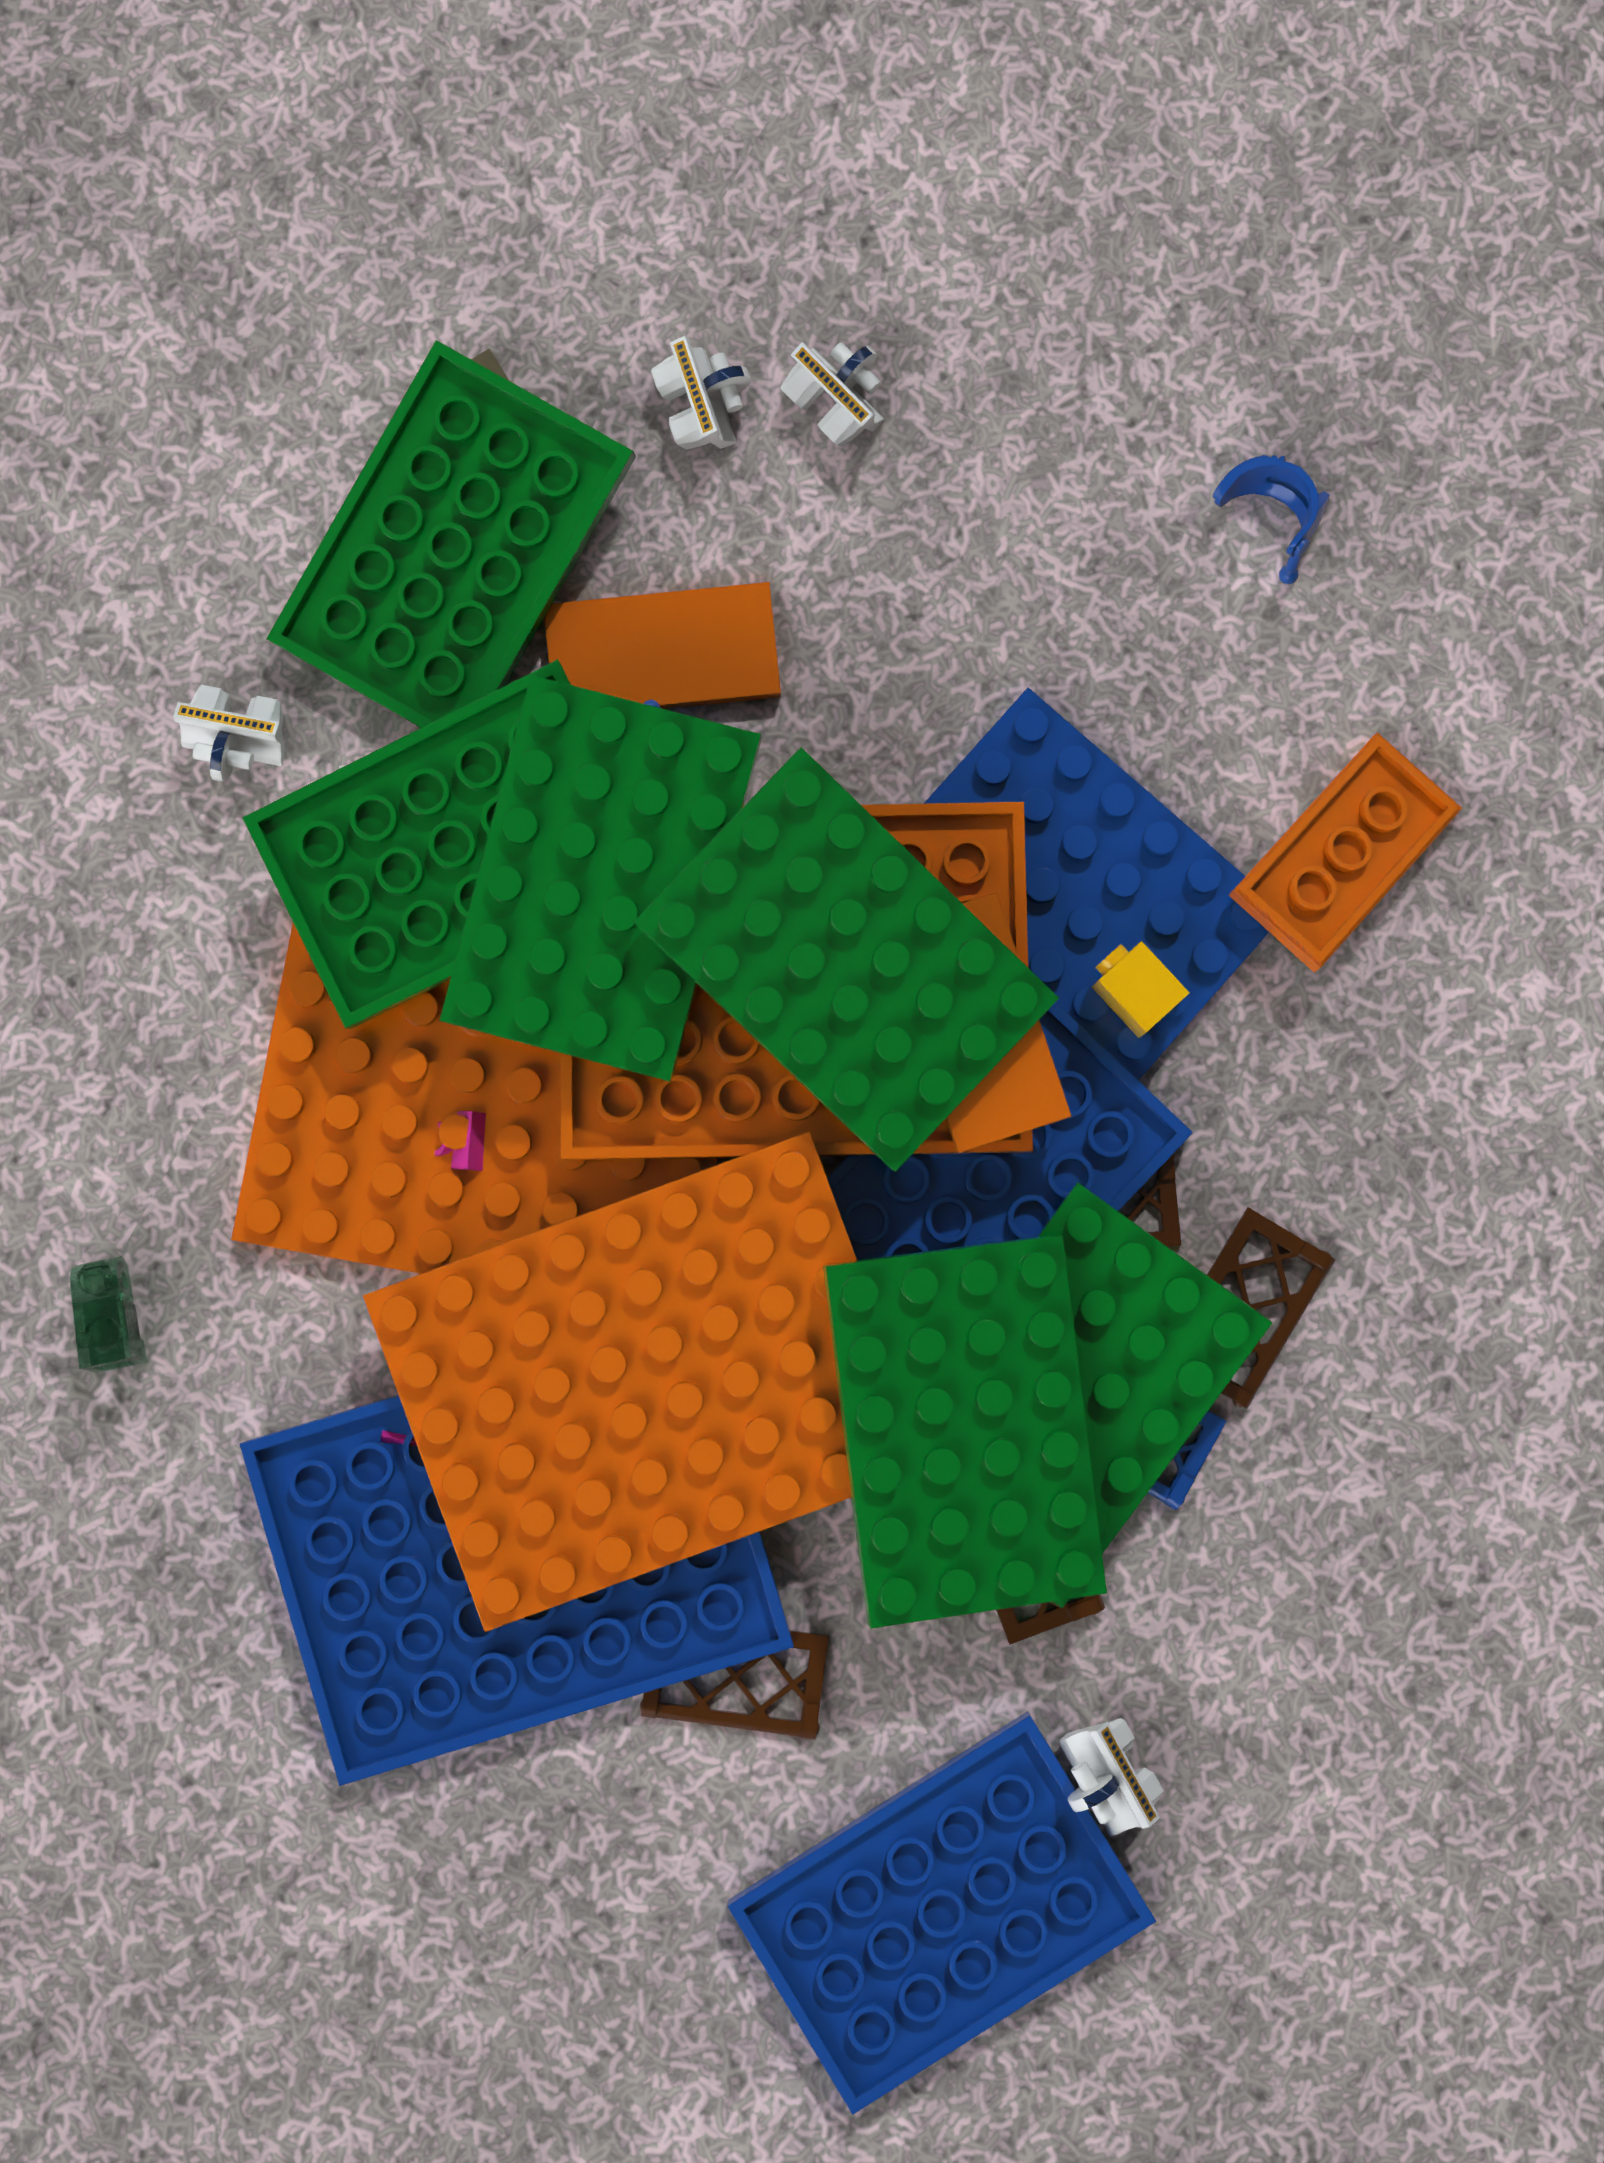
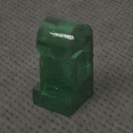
(105, 1316)

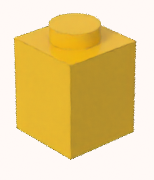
(1138, 987)

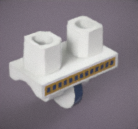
(692, 374)
(816, 374)
(230, 737)
(1107, 1780)

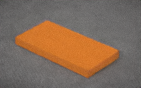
(670, 645)
(1345, 852)
(1022, 1087)

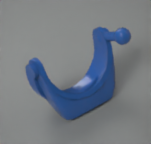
(1286, 484)

